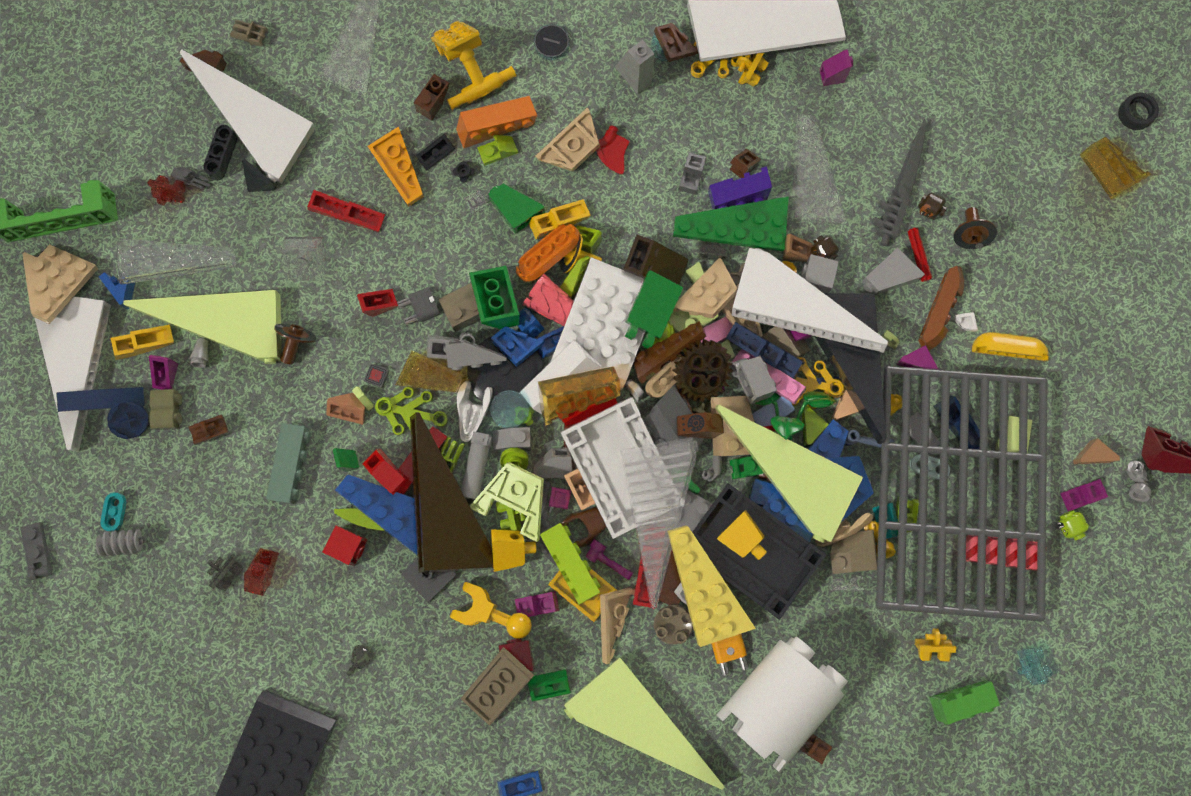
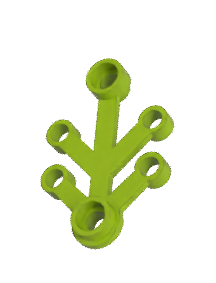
(407, 410)

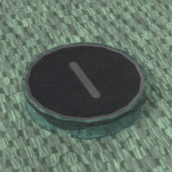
(551, 42)

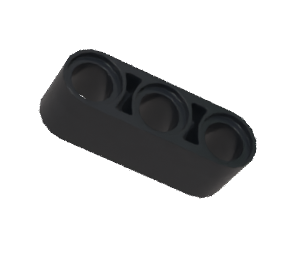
(219, 144)

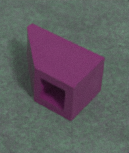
(836, 68)

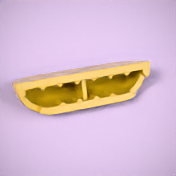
(1010, 346)

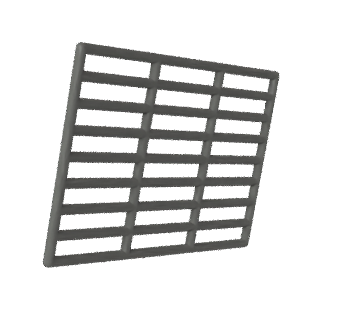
(942, 528)

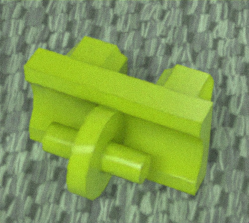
(514, 518)

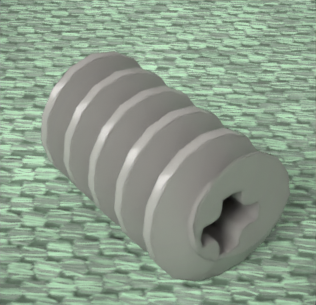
(120, 543)

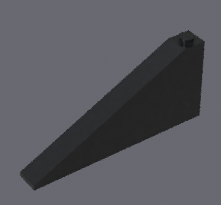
(858, 366)

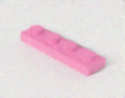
(785, 385)

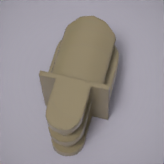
(248, 32)

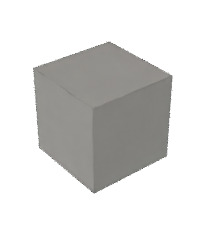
(820, 272)

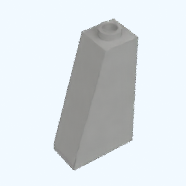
(637, 66)

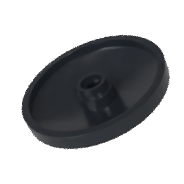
(503, 376)

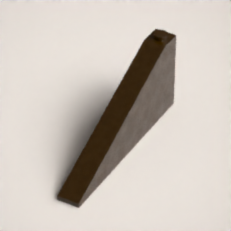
(445, 524)

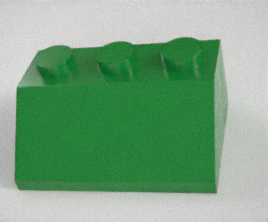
(495, 297)

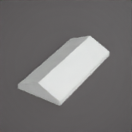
(568, 362)

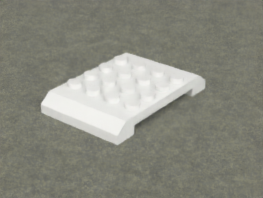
(600, 318)
(597, 453)

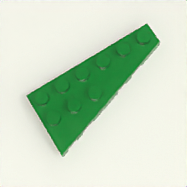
(746, 225)

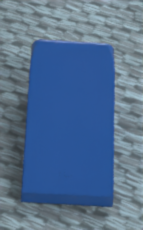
(550, 343)
(520, 785)

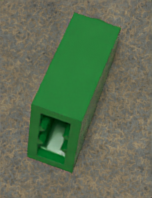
(514, 206)

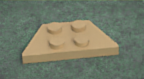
(573, 144)
(709, 292)

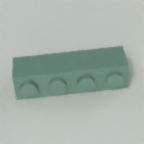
(288, 463)

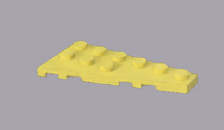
(709, 600)

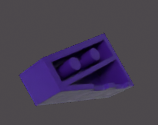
(741, 191)

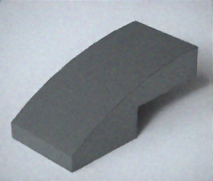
(692, 173)

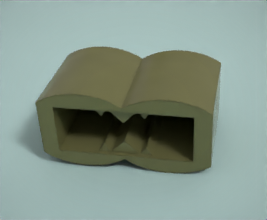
(165, 409)

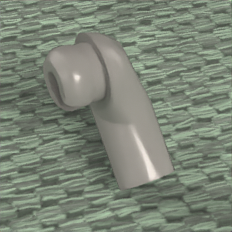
(714, 471)

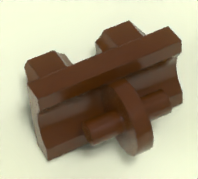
(208, 429)
(816, 748)

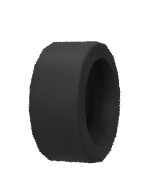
(1130, 121)

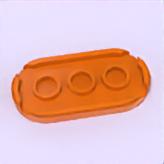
(547, 252)

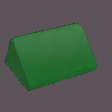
(549, 685)

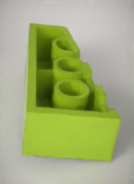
(570, 564)

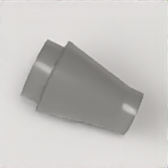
(199, 355)

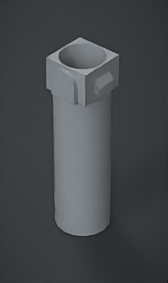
(476, 465)

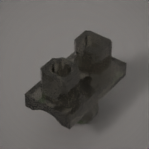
(219, 579)

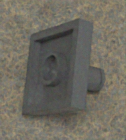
(427, 584)

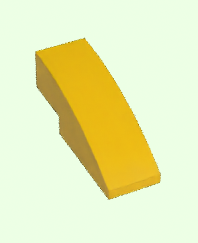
(562, 215)
(141, 341)

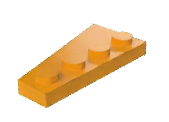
(396, 163)

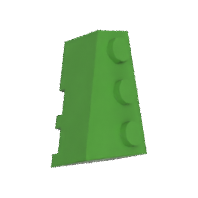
(964, 702)

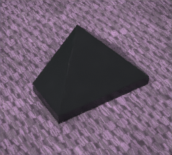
(256, 180)

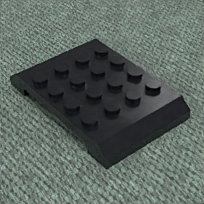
(775, 577)
(277, 749)

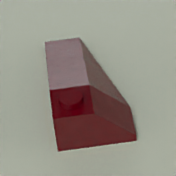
(1164, 453)

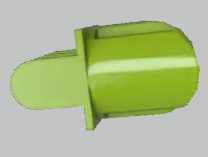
(448, 458)

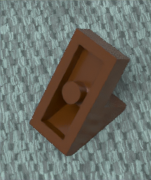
(744, 163)

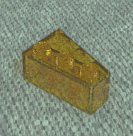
(1112, 168)
(429, 374)

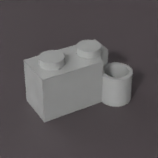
(436, 344)
(754, 378)

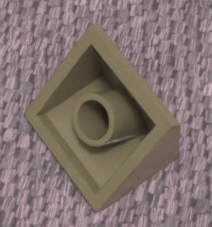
(785, 340)

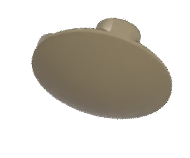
(673, 624)

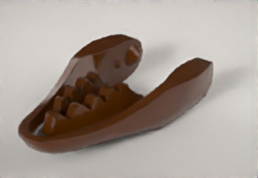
(593, 522)

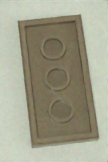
(497, 686)

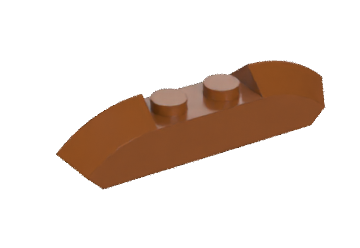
(934, 327)

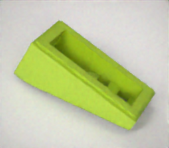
(575, 277)

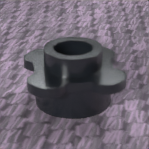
(468, 171)

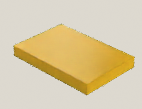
(590, 607)

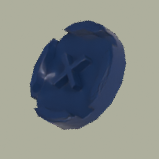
(127, 419)

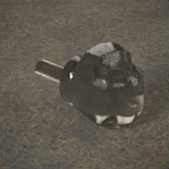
(360, 657)

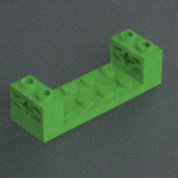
(97, 209)

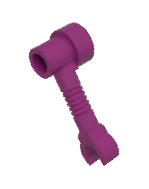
(596, 553)

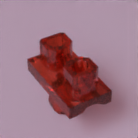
(166, 192)

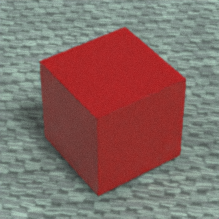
(345, 546)

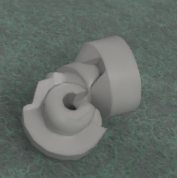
(1140, 490)

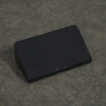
(434, 151)

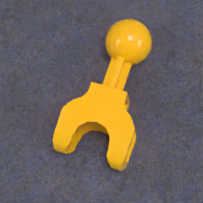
(484, 610)

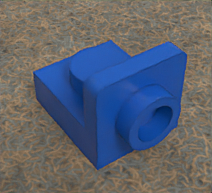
(529, 324)

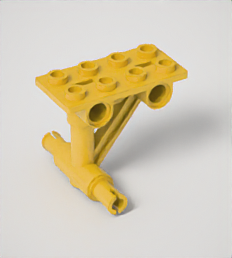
(459, 43)

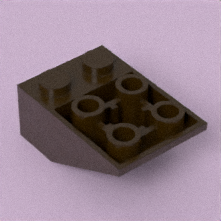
(653, 256)

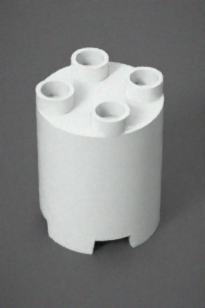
(784, 701)

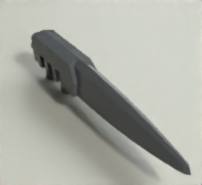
(900, 197)

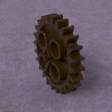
(704, 353)

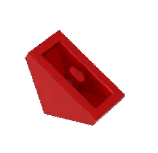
(377, 302)

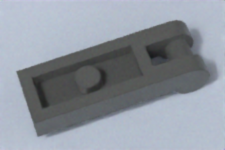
(36, 550)

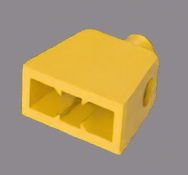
(744, 537)
(509, 549)

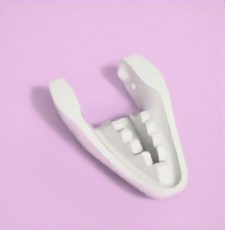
(471, 414)

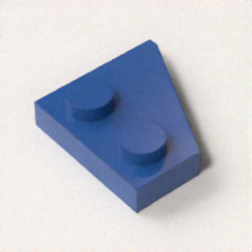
(516, 345)

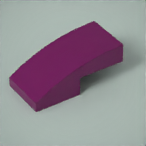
(1084, 495)
(537, 604)

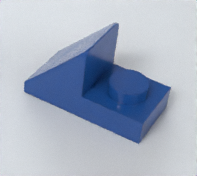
(119, 292)

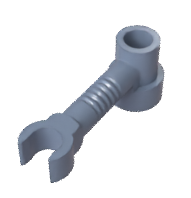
(861, 439)

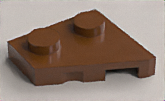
(674, 43)

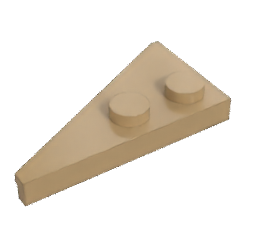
(613, 615)

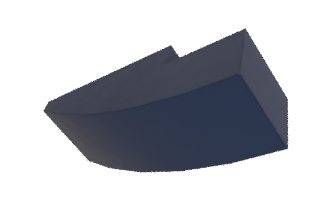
(954, 423)

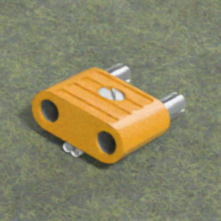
(728, 650)

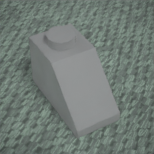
(512, 438)

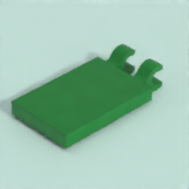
(652, 308)

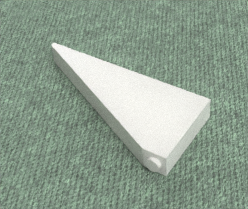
(265, 127)
(783, 299)
(72, 356)

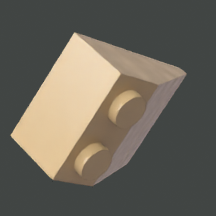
(727, 443)

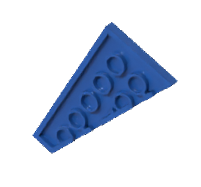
(827, 445)
(389, 511)

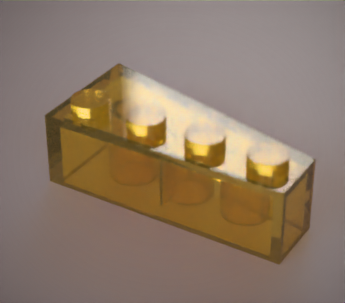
(577, 392)

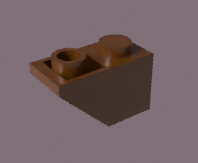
(431, 97)

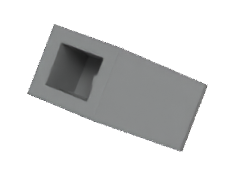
(554, 464)

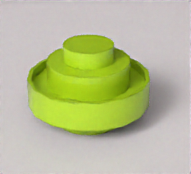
(515, 456)

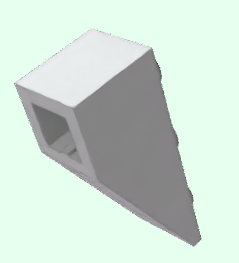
(465, 353)

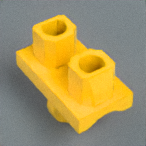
(749, 66)
(935, 643)

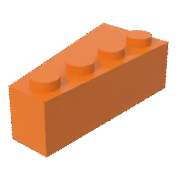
(495, 119)

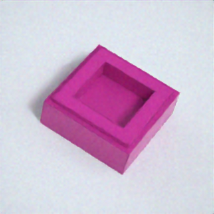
(559, 498)

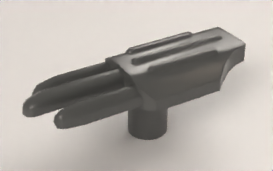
(189, 177)

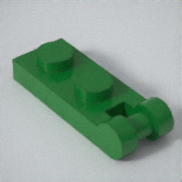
(751, 468)

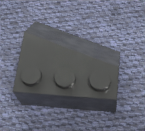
(662, 419)

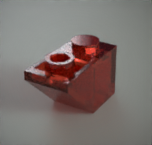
(260, 572)

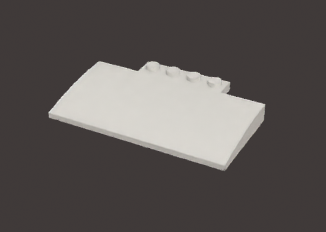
(762, 26)

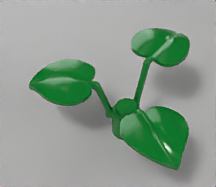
(788, 426)

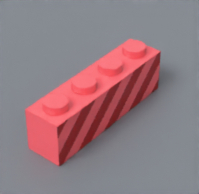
(1011, 552)

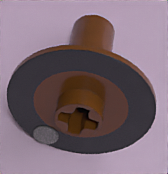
(975, 231)
(294, 335)

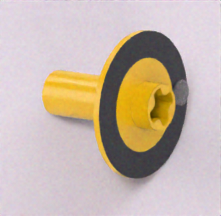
(572, 257)

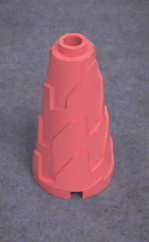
(549, 300)

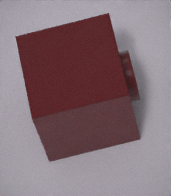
(521, 651)

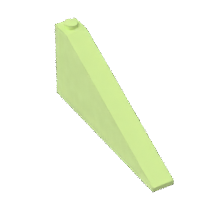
(231, 319)
(808, 482)
(628, 713)

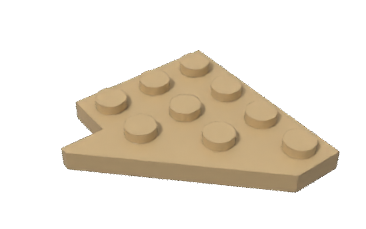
(54, 280)

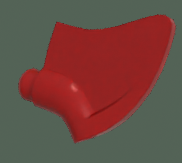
(612, 150)

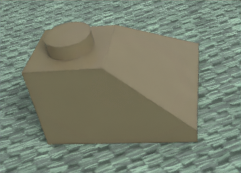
(854, 553)

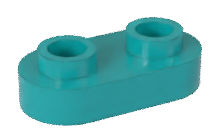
(111, 512)

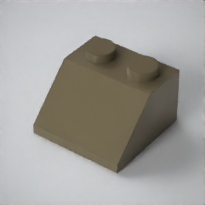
(460, 307)

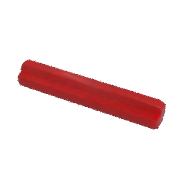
(919, 253)

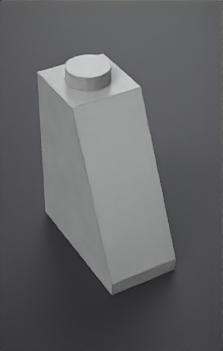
(892, 273)

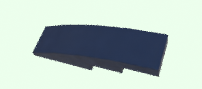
(769, 352)
(97, 398)

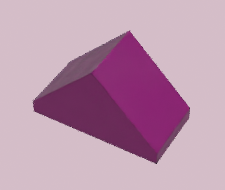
(918, 359)
(162, 372)

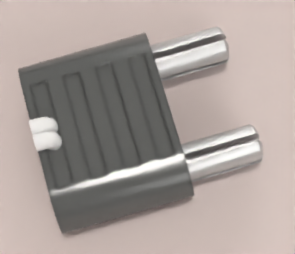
(423, 305)

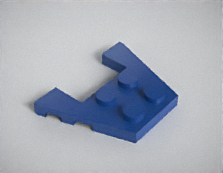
(864, 490)

